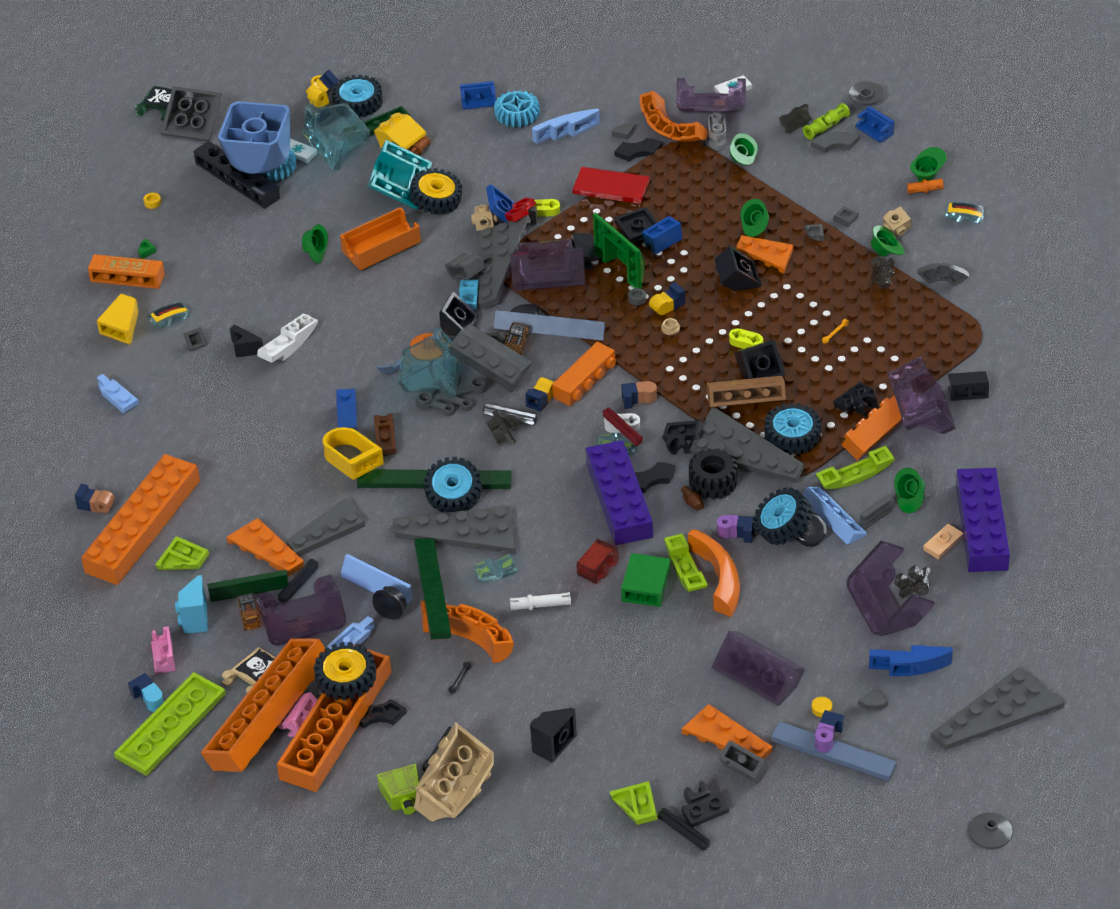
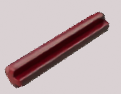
(622, 426)

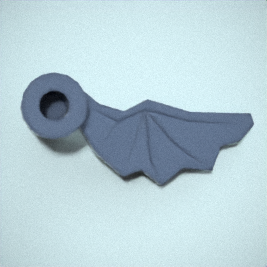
(389, 369)

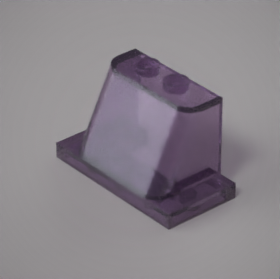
(547, 265)
(920, 398)

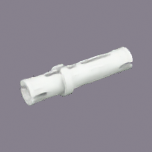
(540, 601)

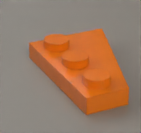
(770, 252)

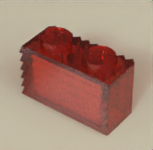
(597, 561)

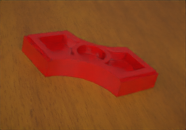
(520, 209)

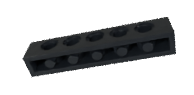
(253, 186)

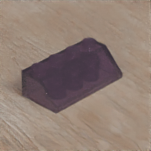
(757, 667)

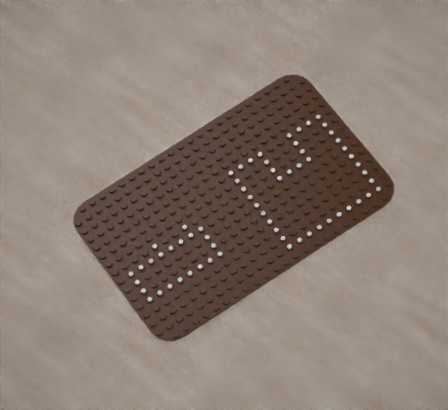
(796, 308)

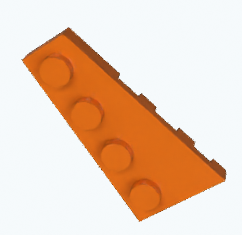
(266, 546)
(718, 729)

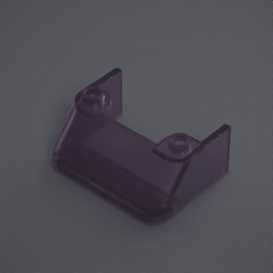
(875, 600)

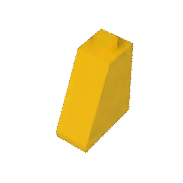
(119, 319)

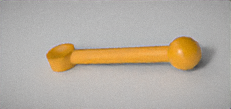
(825, 340)

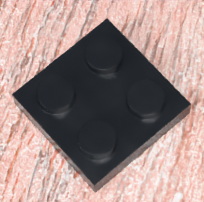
(634, 223)

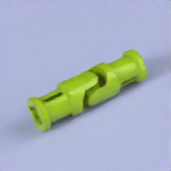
(826, 121)

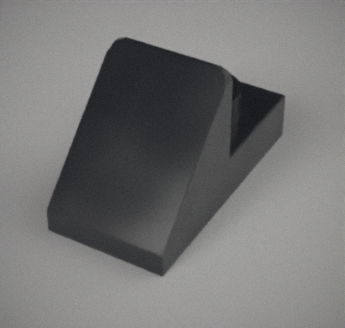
(245, 342)

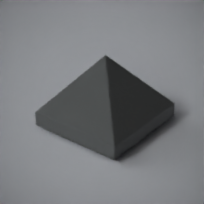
(194, 338)

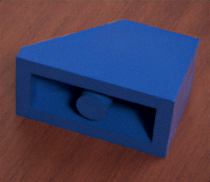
(346, 408)

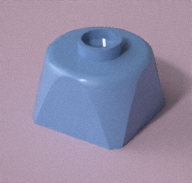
(256, 136)

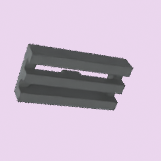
(876, 512)

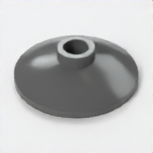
(866, 93)
(990, 837)

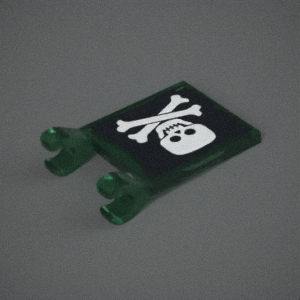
(155, 99)

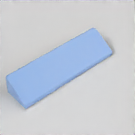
(833, 515)
(371, 577)

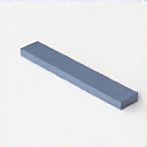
(551, 325)
(839, 754)

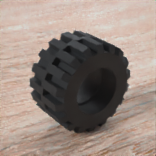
(713, 473)

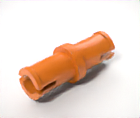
(925, 186)

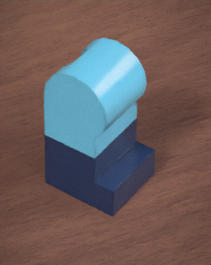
(147, 691)

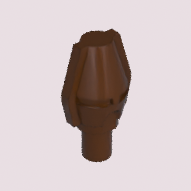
(692, 498)

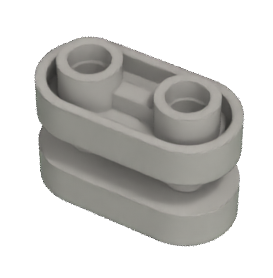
(717, 131)

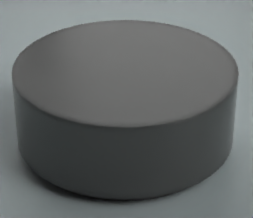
(637, 296)

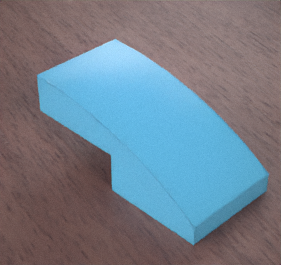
(469, 292)

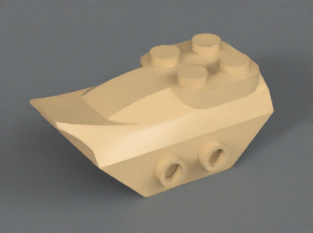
(453, 775)

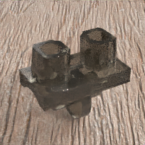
(796, 118)
(882, 271)
(510, 423)
(915, 583)

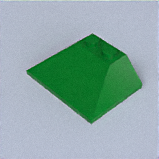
(611, 245)

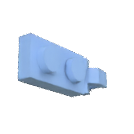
(116, 394)
(355, 633)

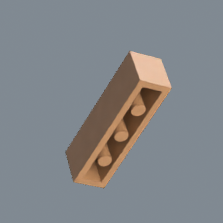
(746, 391)

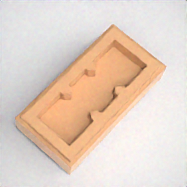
(943, 541)

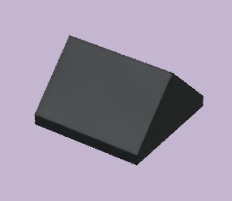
(456, 315)

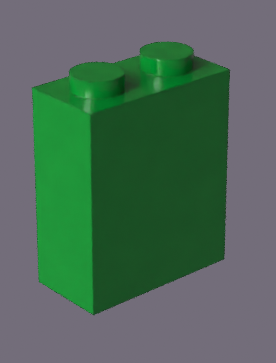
(645, 580)

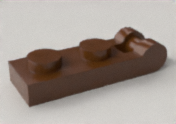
(385, 433)

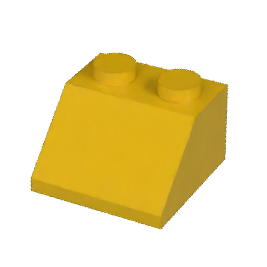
(399, 130)

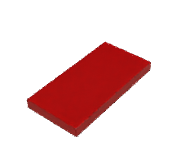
(610, 185)

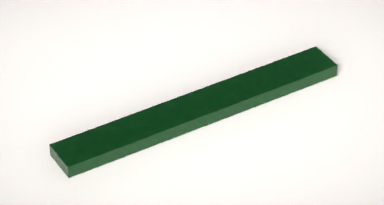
(415, 479)
(432, 589)

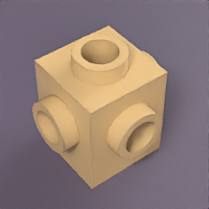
(483, 217)
(897, 221)

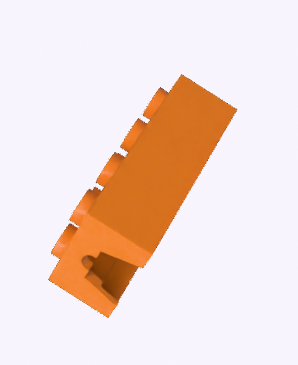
(379, 239)

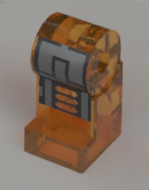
(517, 337)
(248, 610)

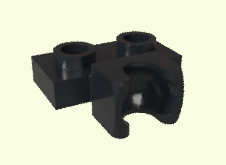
(857, 398)
(680, 433)
(703, 806)

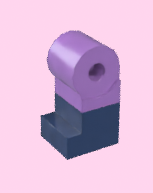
(736, 527)
(828, 726)

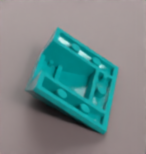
(394, 172)

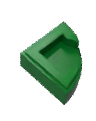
(146, 249)

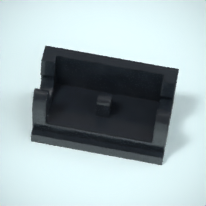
(586, 242)
(968, 385)

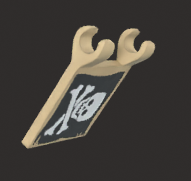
(249, 669)

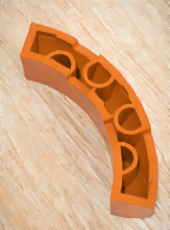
(655, 113)
(728, 590)
(477, 627)

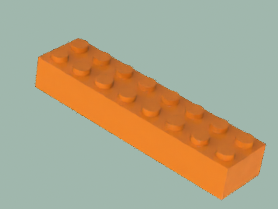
(140, 519)
(263, 706)
(327, 733)

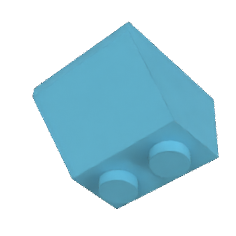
(192, 607)

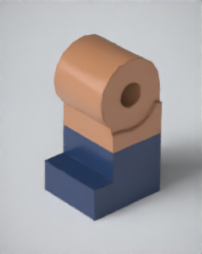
(638, 392)
(93, 500)

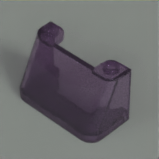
(708, 103)
(302, 616)

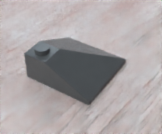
(191, 113)

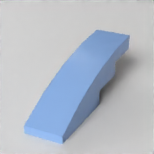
(567, 124)

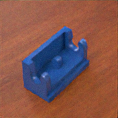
(478, 95)
(875, 124)
(662, 234)

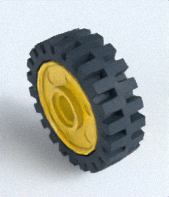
(435, 191)
(345, 671)

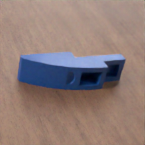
(906, 663)

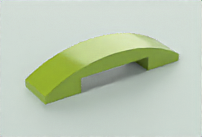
(858, 471)
(683, 563)

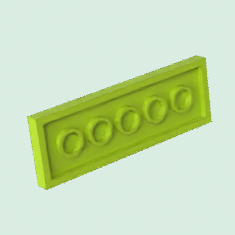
(169, 724)

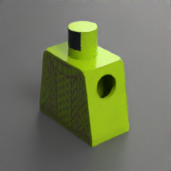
(399, 788)

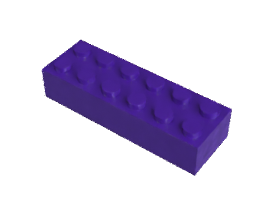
(619, 492)
(982, 520)

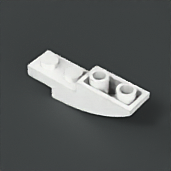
(291, 338)

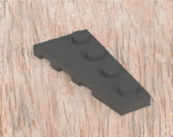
(331, 525)

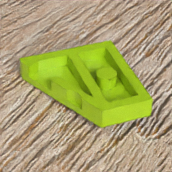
(182, 555)
(636, 802)

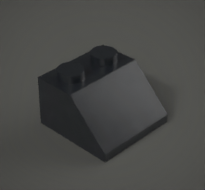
(737, 270)
(760, 360)
(553, 733)

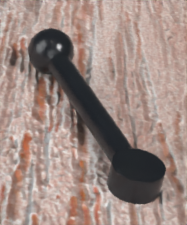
(466, 666)

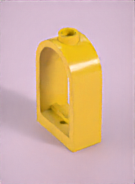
(367, 461)

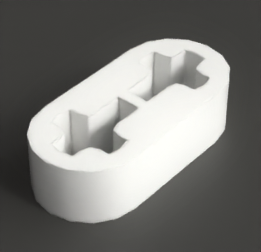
(627, 418)

